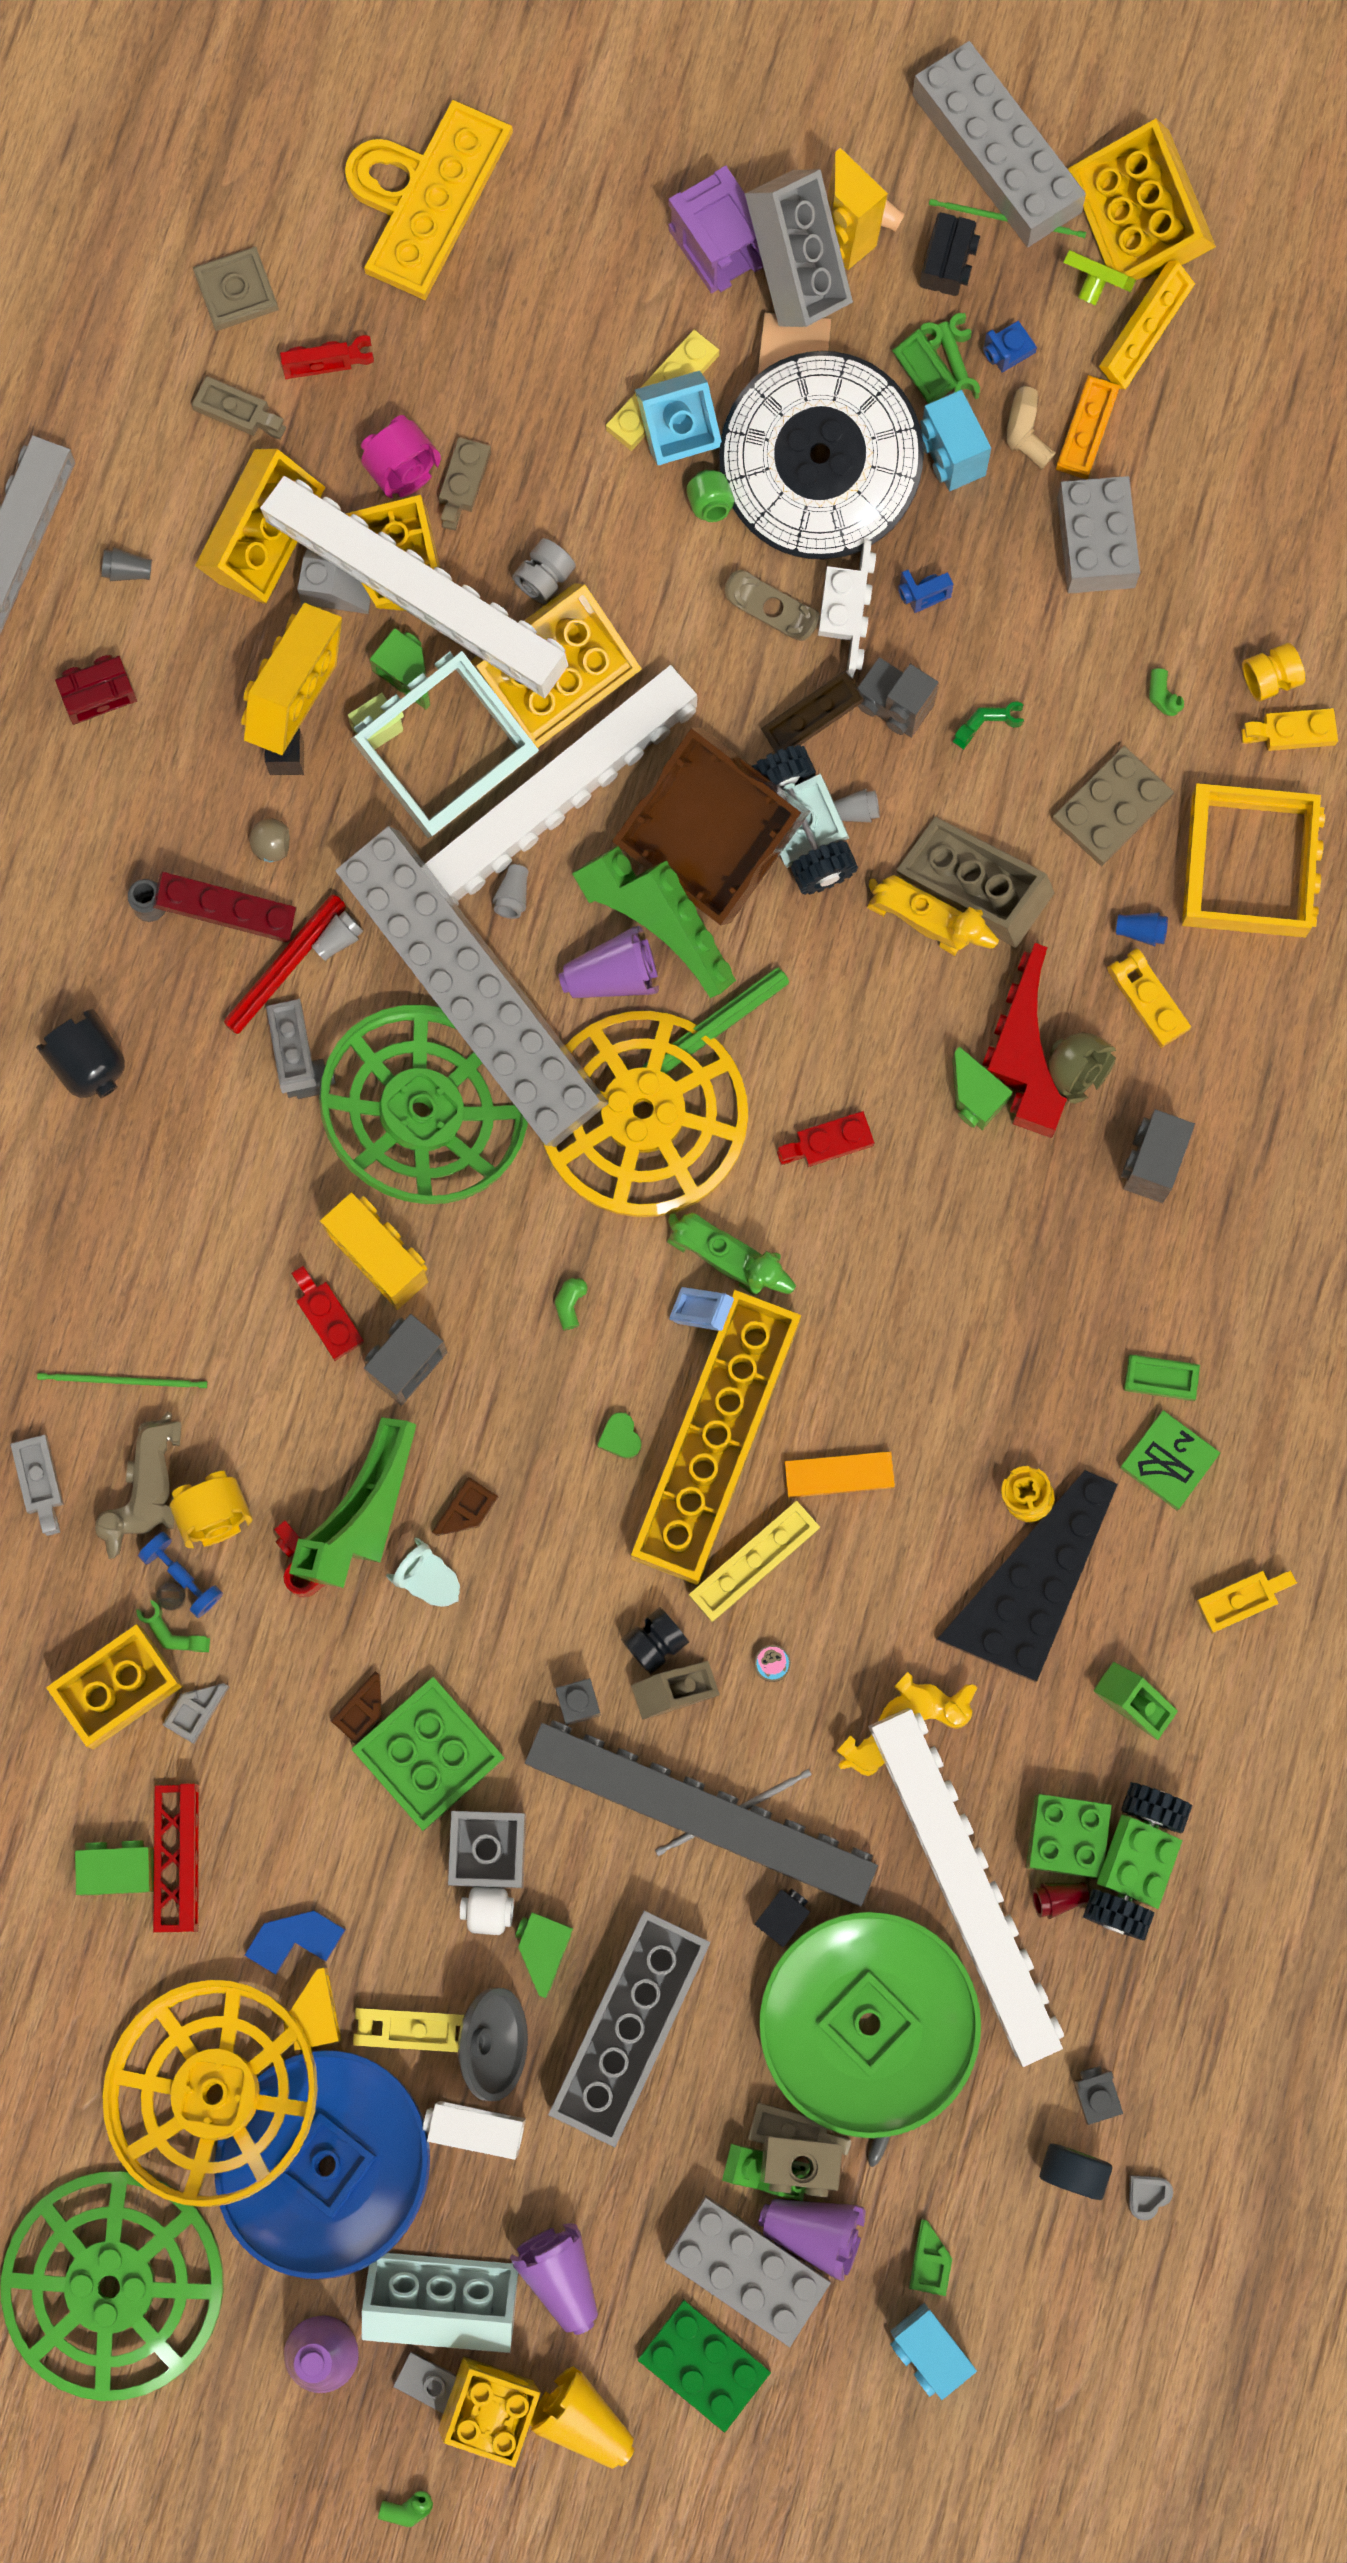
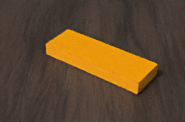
(1087, 427)
(839, 1474)

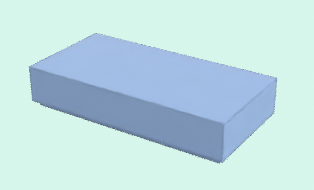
(701, 1308)

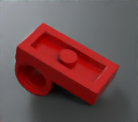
(288, 1543)

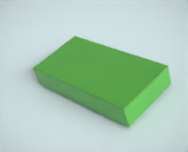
(925, 366)
(1162, 1377)

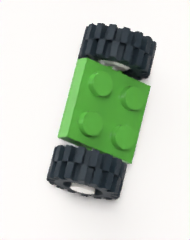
(1138, 1861)

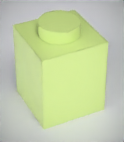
(373, 709)

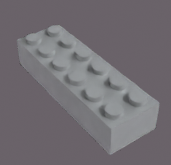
(998, 144)
(629, 2029)

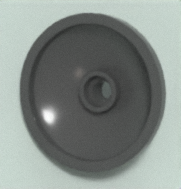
(493, 2044)

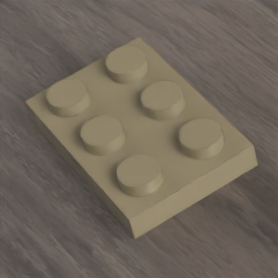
(1112, 806)

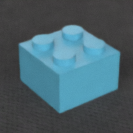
(678, 417)
(954, 441)
(933, 2352)

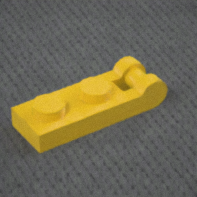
(1149, 999)

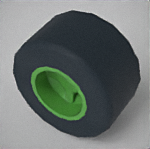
(1075, 2171)

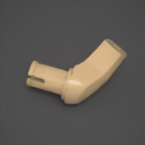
(1021, 427)

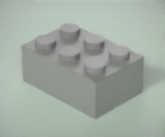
(1098, 534)

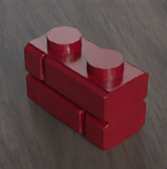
(95, 689)

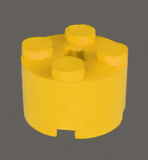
(209, 1510)

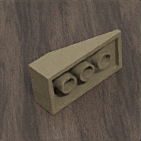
(978, 876)

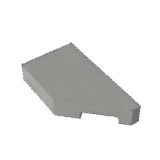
(194, 1711)

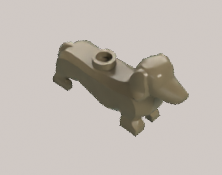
(149, 1487)

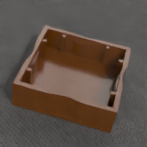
(712, 824)

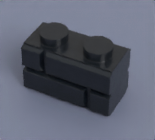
(948, 254)

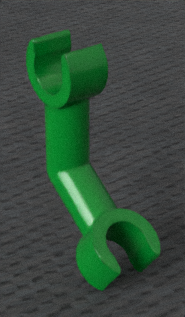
(968, 730)

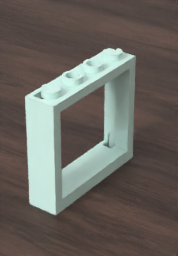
(495, 707)

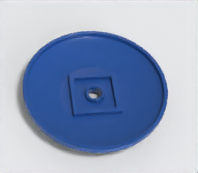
(360, 2211)

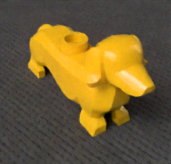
(930, 915)
(922, 1699)

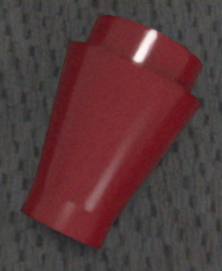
(1058, 1898)

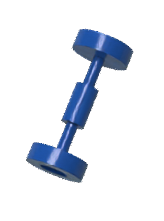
(155, 1549)

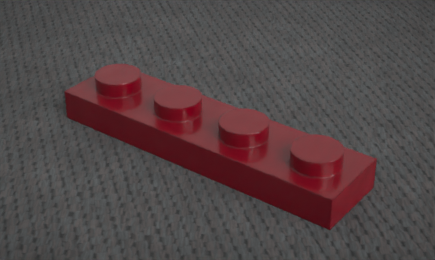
(224, 907)

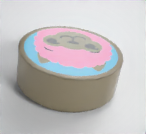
(772, 1663)

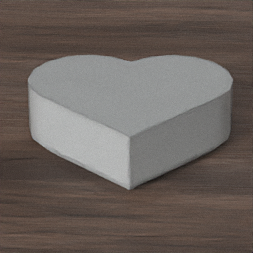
(1147, 2195)

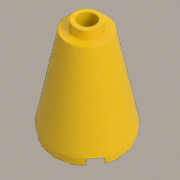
(582, 2421)

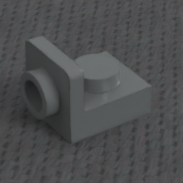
(1097, 2095)

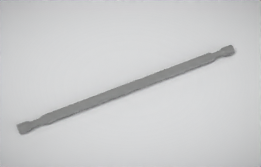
(684, 1838)

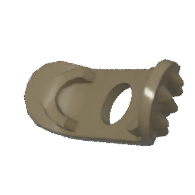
(750, 596)

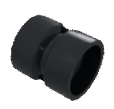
(655, 1640)

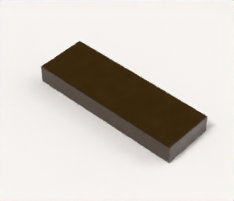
(814, 713)

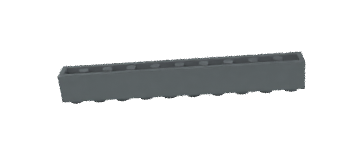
(702, 1814)

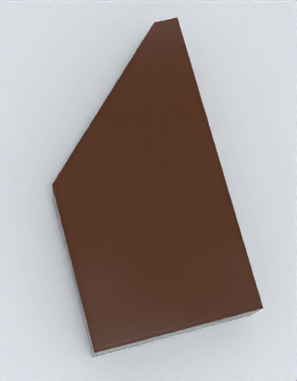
(361, 1711)

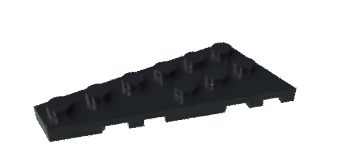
(1027, 1597)

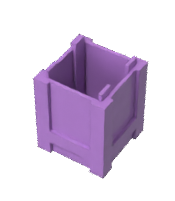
(715, 230)

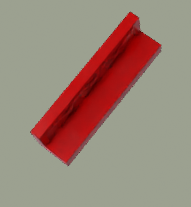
(189, 1858)

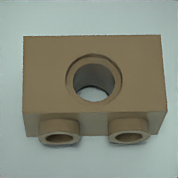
(823, 2160)

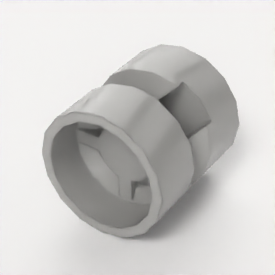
(547, 567)

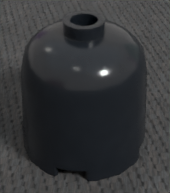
(84, 1056)

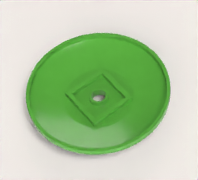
(924, 2037)

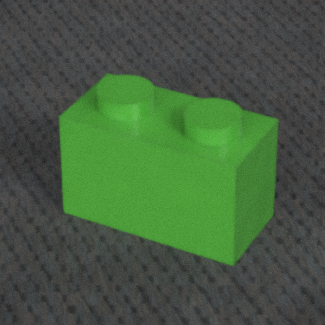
(114, 1870)

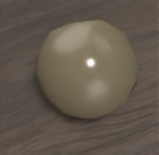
(270, 840)

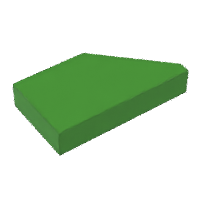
(930, 2262)

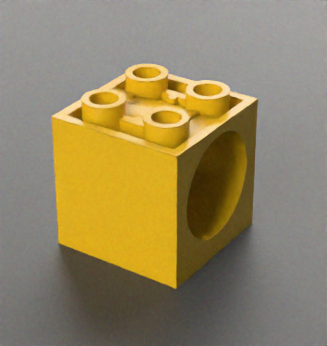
(489, 2412)

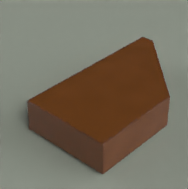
(466, 1509)

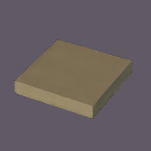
(235, 289)

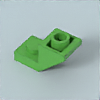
(744, 2169)

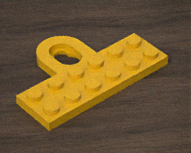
(437, 199)

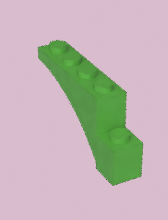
(660, 906)
(364, 1516)

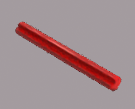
(283, 965)

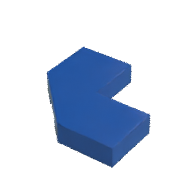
(278, 1938)

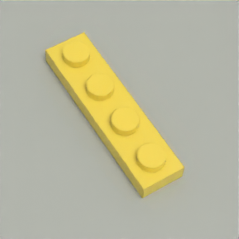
(690, 356)
(754, 1561)

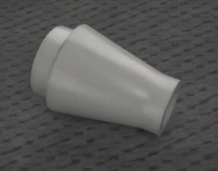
(858, 806)
(511, 895)
(338, 935)

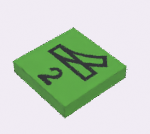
(1170, 1460)

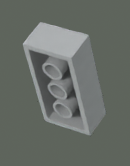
(799, 248)
(747, 2271)

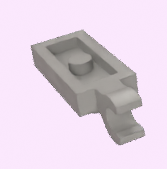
(38, 1481)

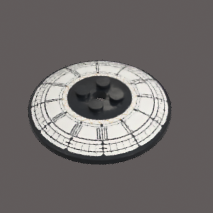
(871, 465)

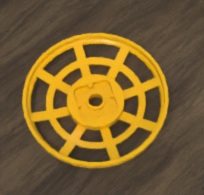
(662, 1126)
(190, 2091)

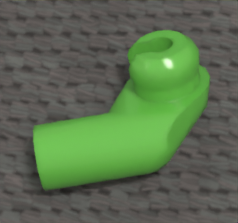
(1165, 701)
(566, 1299)
(409, 2512)

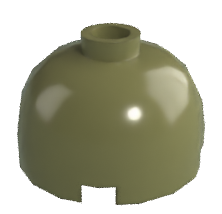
(1080, 1063)

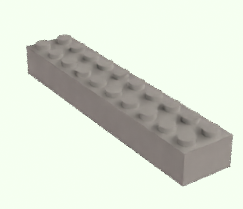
(471, 987)

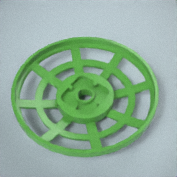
(397, 1113)
(136, 2291)

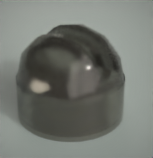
(169, 1603)

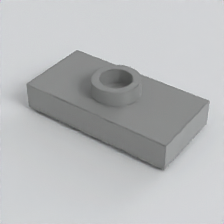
(426, 2381)

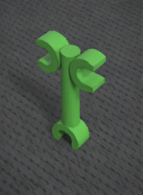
(948, 335)

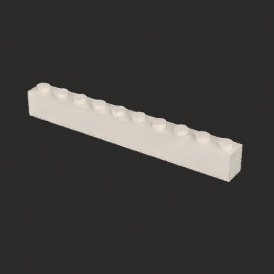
(415, 586)
(563, 784)
(966, 1887)

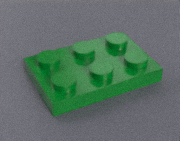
(704, 2365)

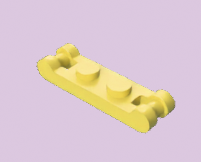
(408, 2029)

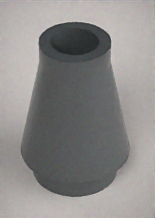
(125, 566)

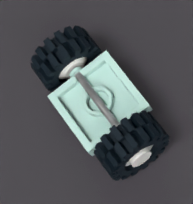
(817, 848)

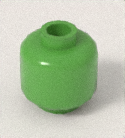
(710, 495)

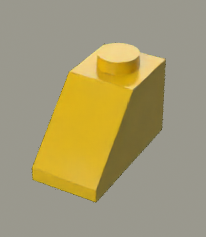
(317, 2011)

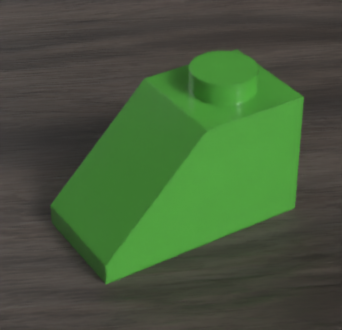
(400, 662)
(977, 1091)
(1135, 1700)
(542, 1949)

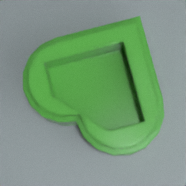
(620, 1437)

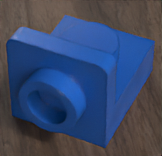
(1008, 346)
(928, 592)

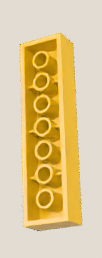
(716, 1438)

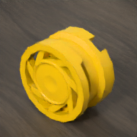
(1028, 1494)

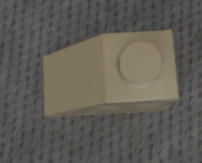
(675, 1689)

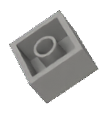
(487, 1849)

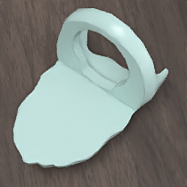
(426, 1577)

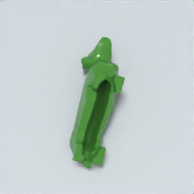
(729, 1255)

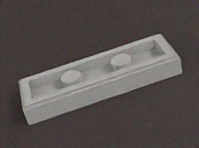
(291, 1046)

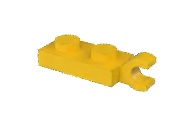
(1293, 730)
(1242, 1599)

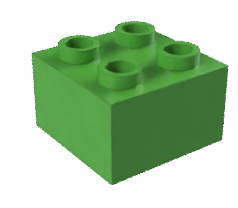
(1068, 1836)

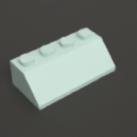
(440, 2302)

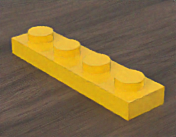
(1147, 324)

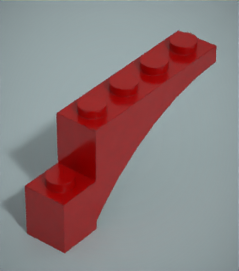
(1019, 1054)

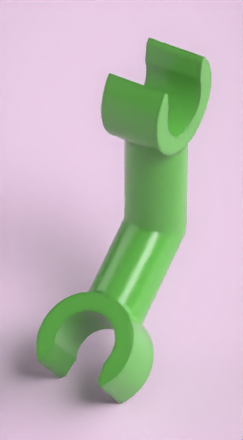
(170, 1641)

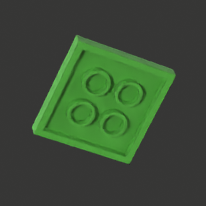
(428, 1753)

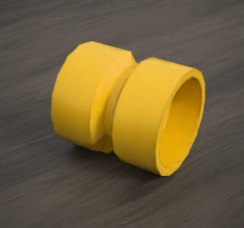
(1269, 673)

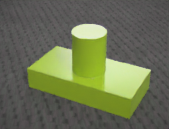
(1097, 277)

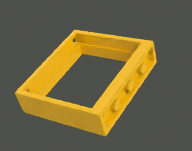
(1263, 800)

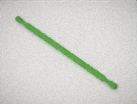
(998, 216)
(122, 1380)

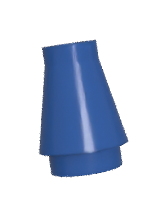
(1145, 927)

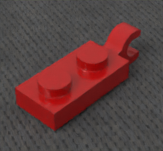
(326, 358)
(829, 1141)
(327, 1316)

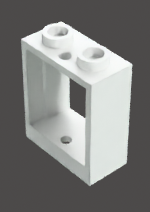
(474, 2129)

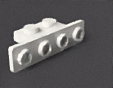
(843, 605)

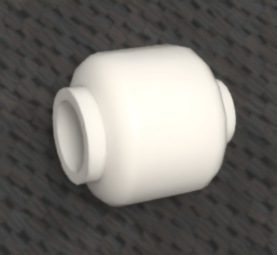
(487, 1910)

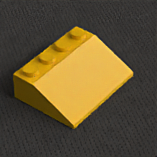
(1142, 203)
(595, 660)

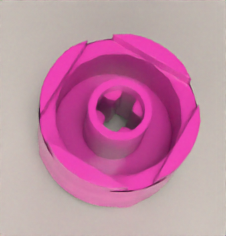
(399, 457)

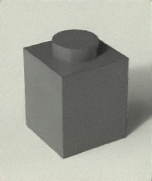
(578, 1702)

